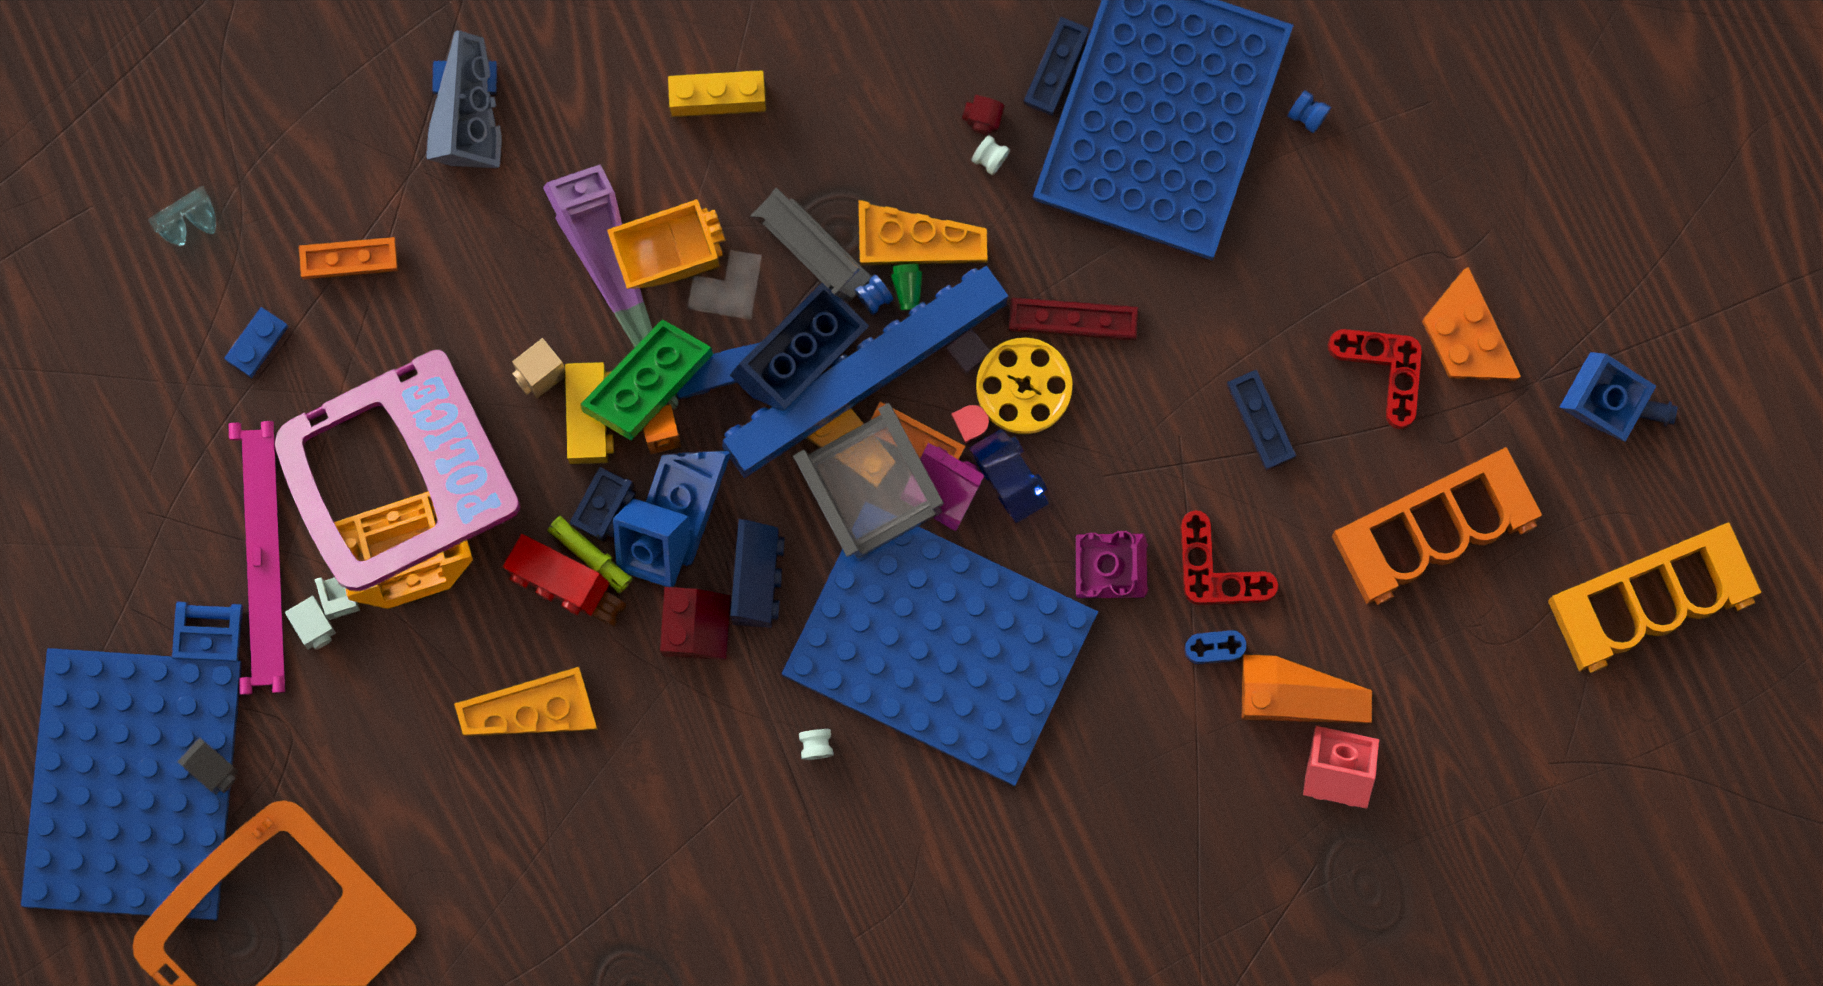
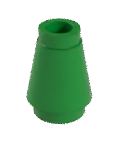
(907, 283)

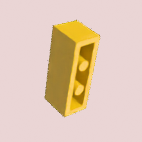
(717, 93)
(585, 435)

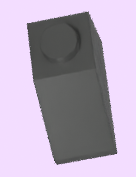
(208, 767)

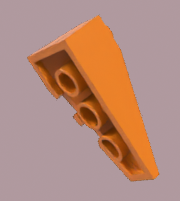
(1291, 692)

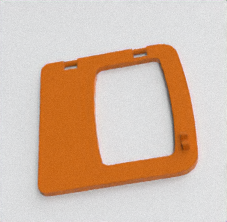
(344, 949)

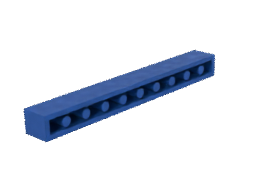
(866, 370)

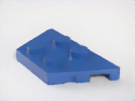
(689, 486)

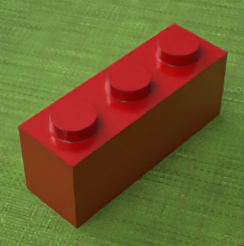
(555, 576)

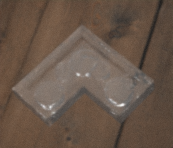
(730, 296)

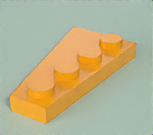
(910, 238)
(536, 706)

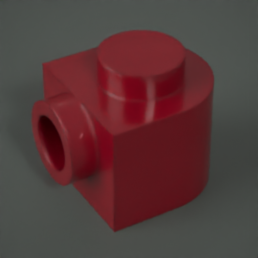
(983, 114)

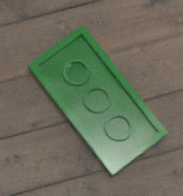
(646, 379)

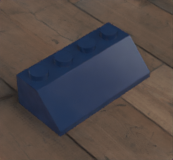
(799, 349)

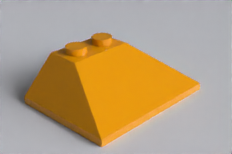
(388, 526)

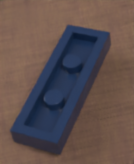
(1056, 66)
(1261, 420)

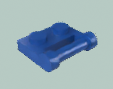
(207, 642)

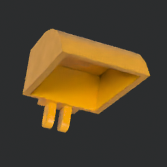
(667, 245)

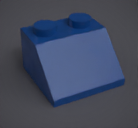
(1607, 396)
(651, 542)

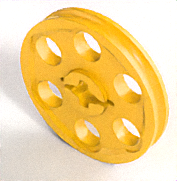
(1022, 370)

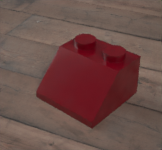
(694, 623)

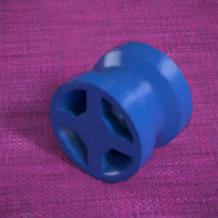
(874, 294)

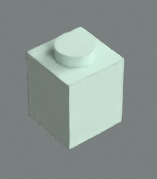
(311, 623)

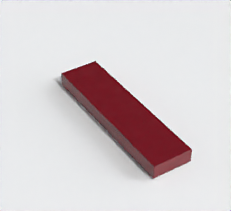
(1073, 318)

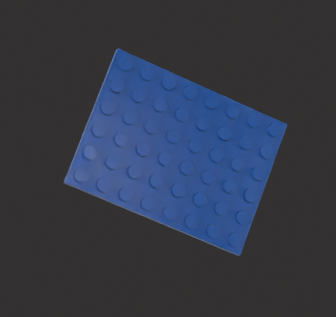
(1163, 118)
(942, 648)
(109, 801)

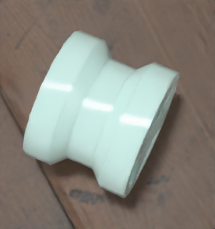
(990, 155)
(816, 744)

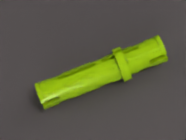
(589, 554)

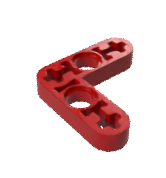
(1391, 357)
(1215, 580)

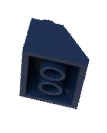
(756, 574)

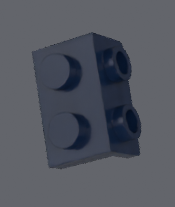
(602, 503)

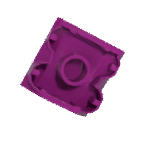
(954, 482)
(1111, 565)

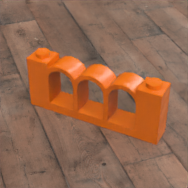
(1503, 484)

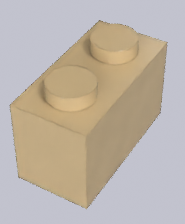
(538, 369)

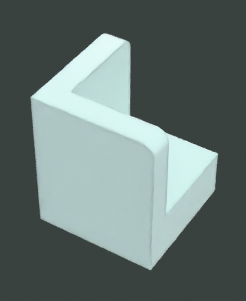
(335, 599)

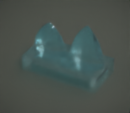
(195, 207)

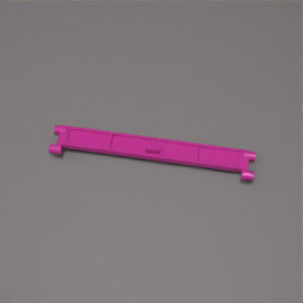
(262, 558)

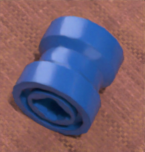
(1309, 111)

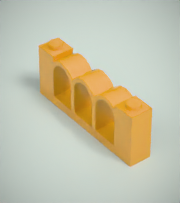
(1726, 566)

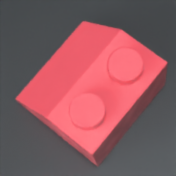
(1341, 767)

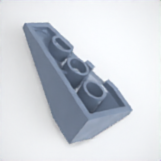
(463, 117)

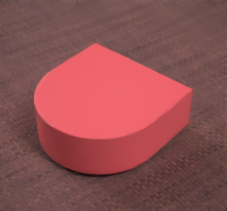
(971, 422)

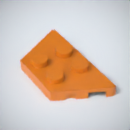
(1468, 335)

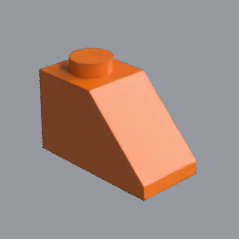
(662, 432)

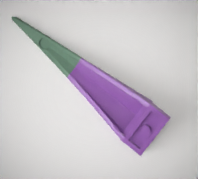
(585, 212)

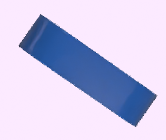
(1215, 639)

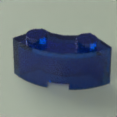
(1002, 464)

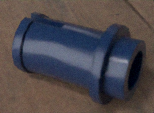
(1660, 412)

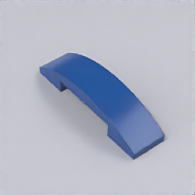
(715, 372)

